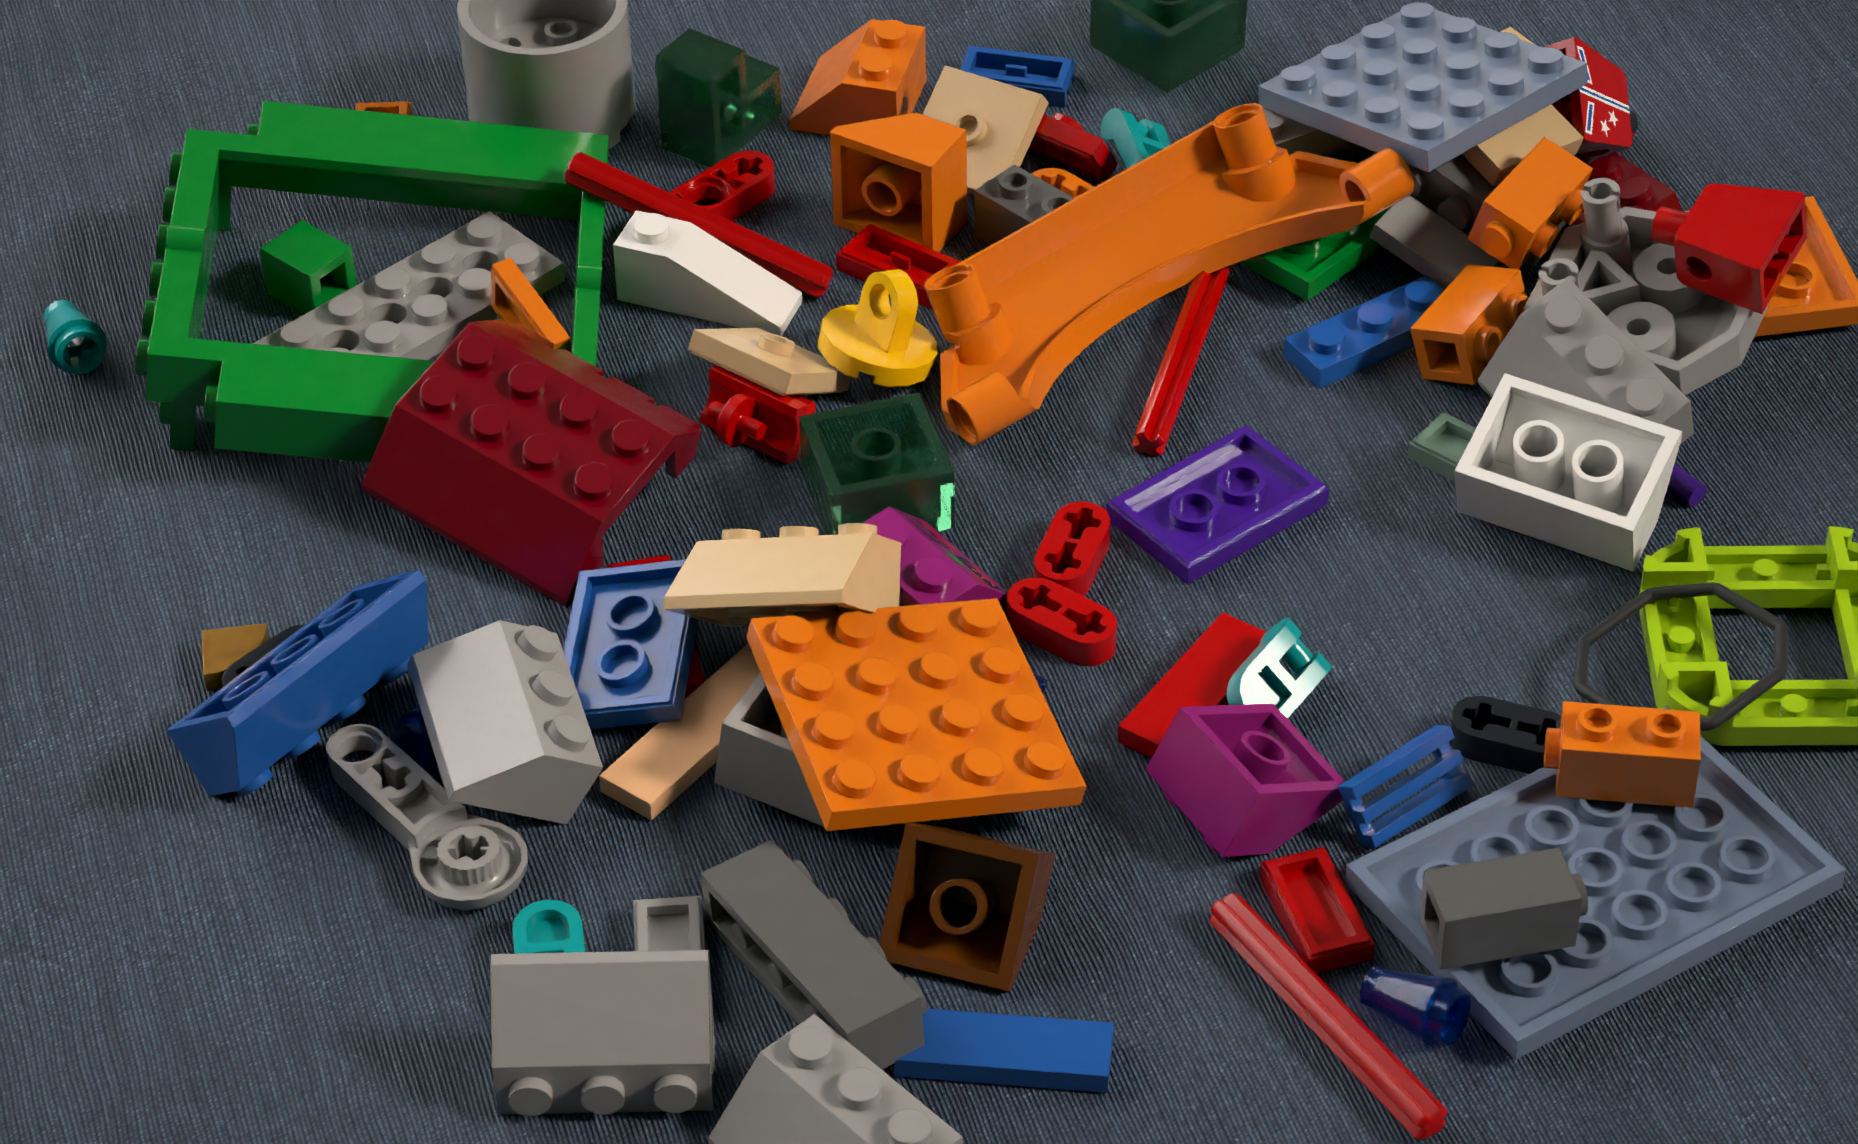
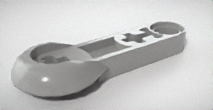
(453, 854)

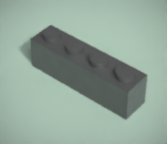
(812, 953)

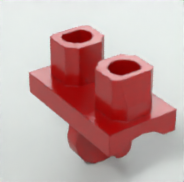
(754, 415)

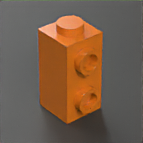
(1530, 204)
(1468, 323)
(1625, 754)

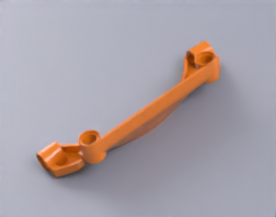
(1087, 265)

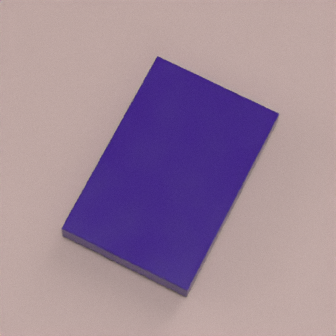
(1217, 504)

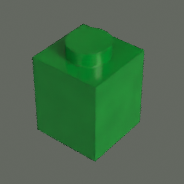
(307, 267)

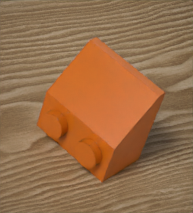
(864, 78)
(901, 177)

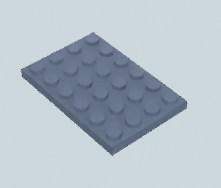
(1657, 880)

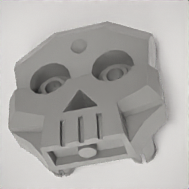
(1637, 288)

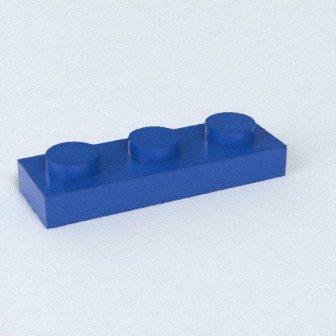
(1361, 333)

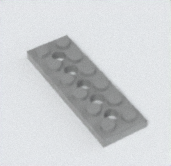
(412, 292)

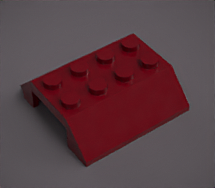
(524, 454)

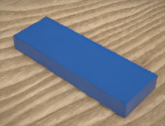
(1012, 1051)

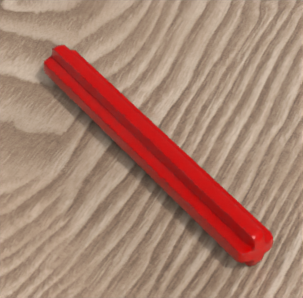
(636, 194)
(1179, 362)
(1328, 1017)

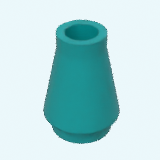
(73, 339)

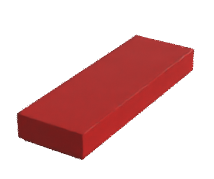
(1194, 680)

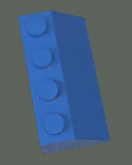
(304, 684)

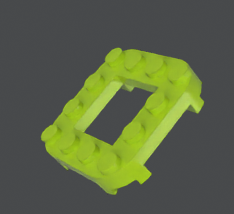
(1685, 652)

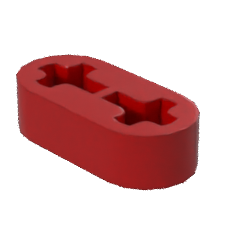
(1082, 554)
(1062, 621)

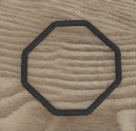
(1684, 591)

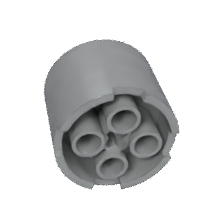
(548, 64)

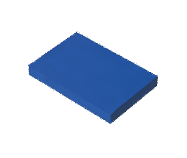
(626, 649)

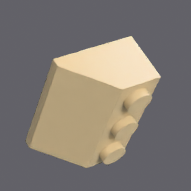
(787, 574)

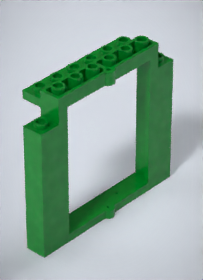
(321, 398)

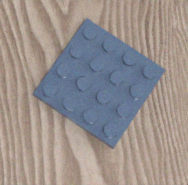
(1423, 85)

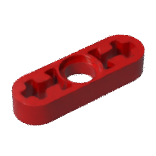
(736, 182)

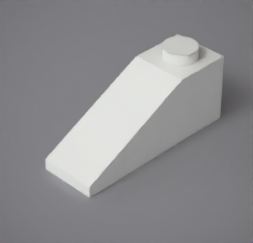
(693, 274)

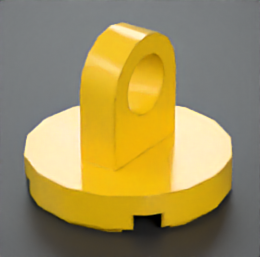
(880, 336)

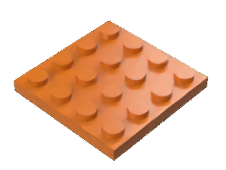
(914, 714)

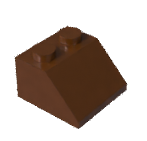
(964, 904)

